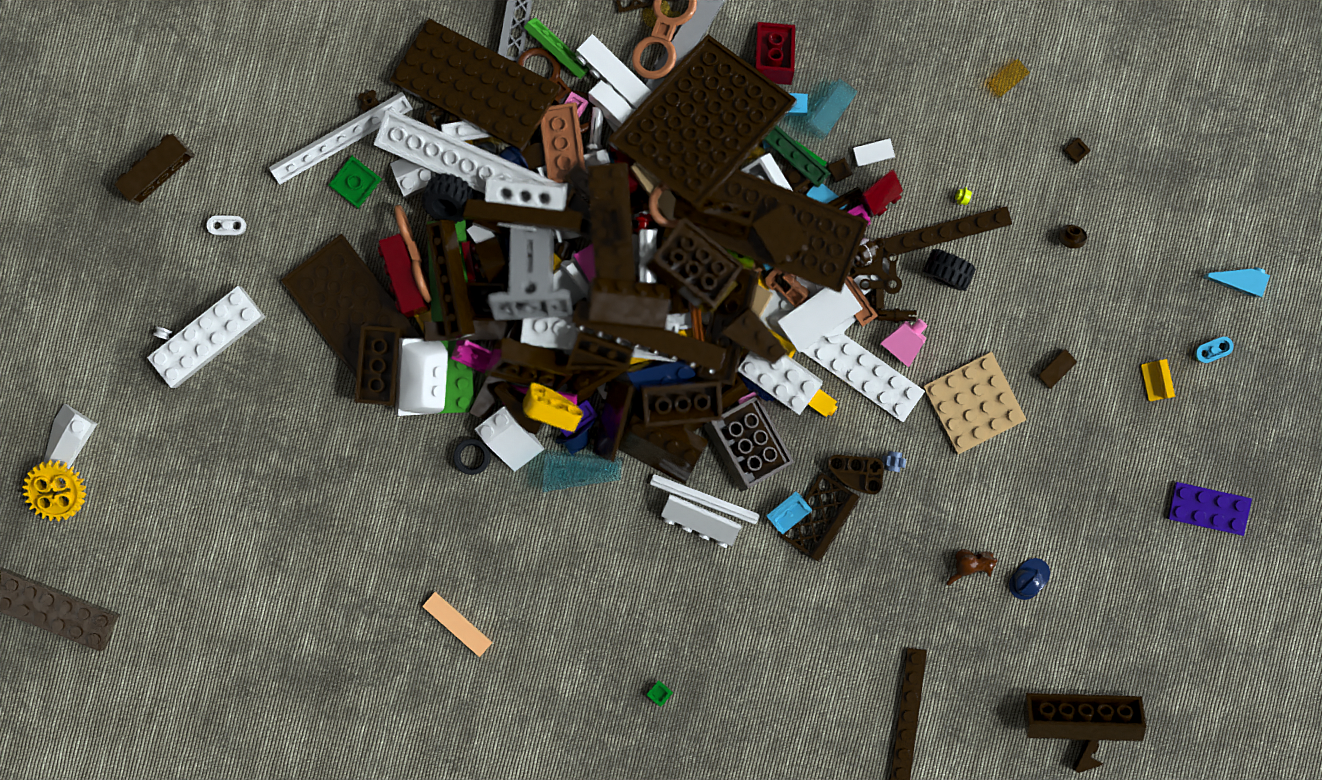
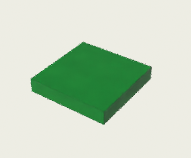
(355, 182)

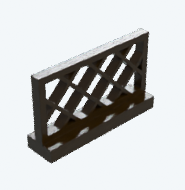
(835, 525)

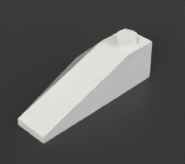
(68, 436)

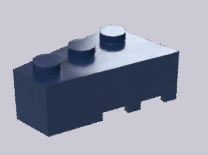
(659, 372)

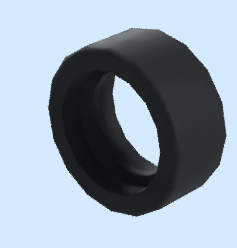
(457, 456)

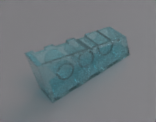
(574, 470)

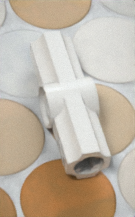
(646, 249)

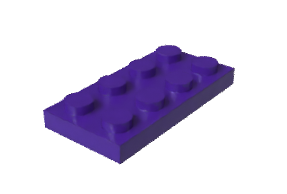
(1209, 508)

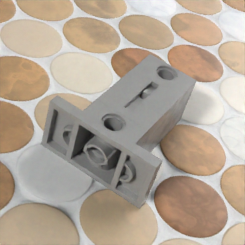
(531, 280)

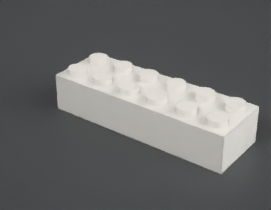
(206, 337)

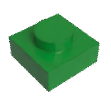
(659, 693)

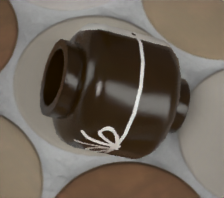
(866, 253)

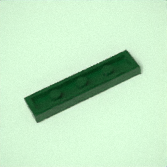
(797, 156)

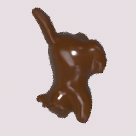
(968, 564)

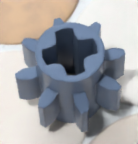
(894, 461)

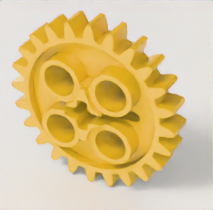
(57, 506)

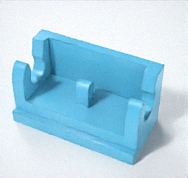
(789, 512)

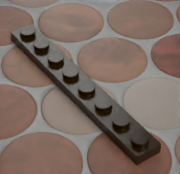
(946, 231)
(908, 714)

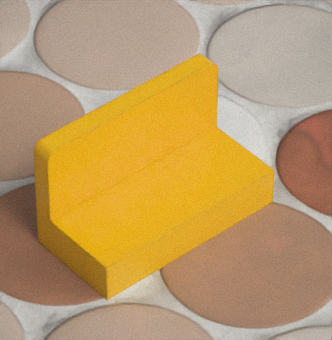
(1157, 380)

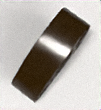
(858, 478)

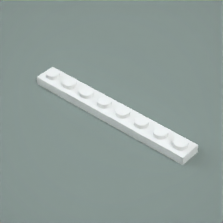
(337, 139)

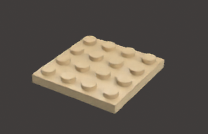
(974, 403)

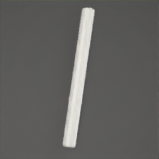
(704, 499)

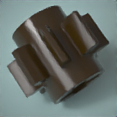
(566, 249)

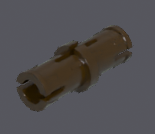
(897, 315)

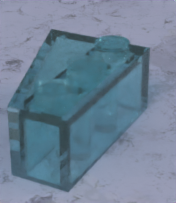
(830, 108)

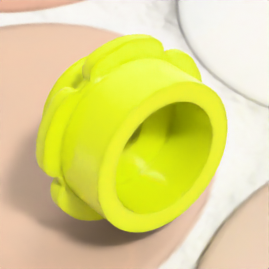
(963, 196)

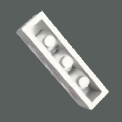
(555, 191)

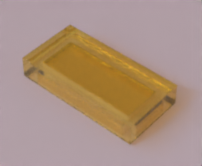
(1008, 78)

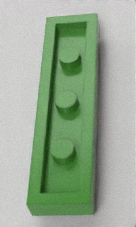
(553, 44)

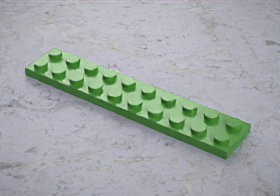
(459, 377)

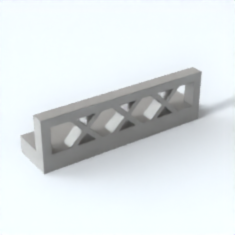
(508, 27)

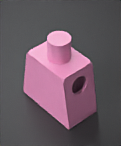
(906, 341)

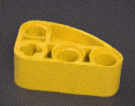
(551, 407)

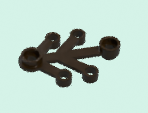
(876, 268)

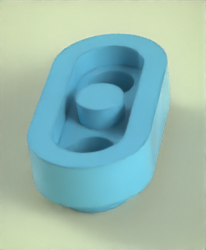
(1213, 350)

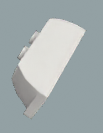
(420, 377)

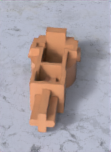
(796, 295)

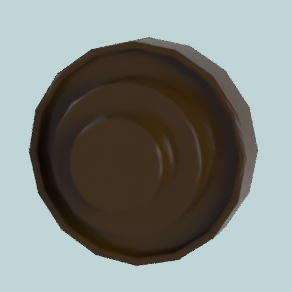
(1072, 236)

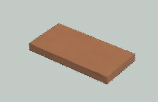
(562, 140)

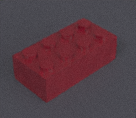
(400, 270)

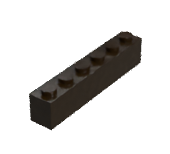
(450, 279)

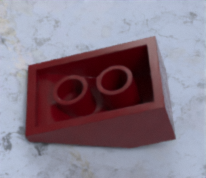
(775, 51)
(881, 194)

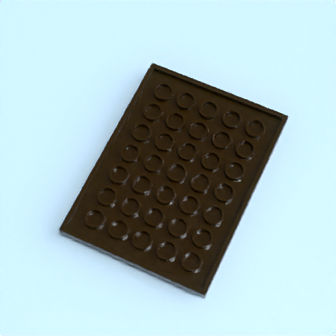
(702, 122)

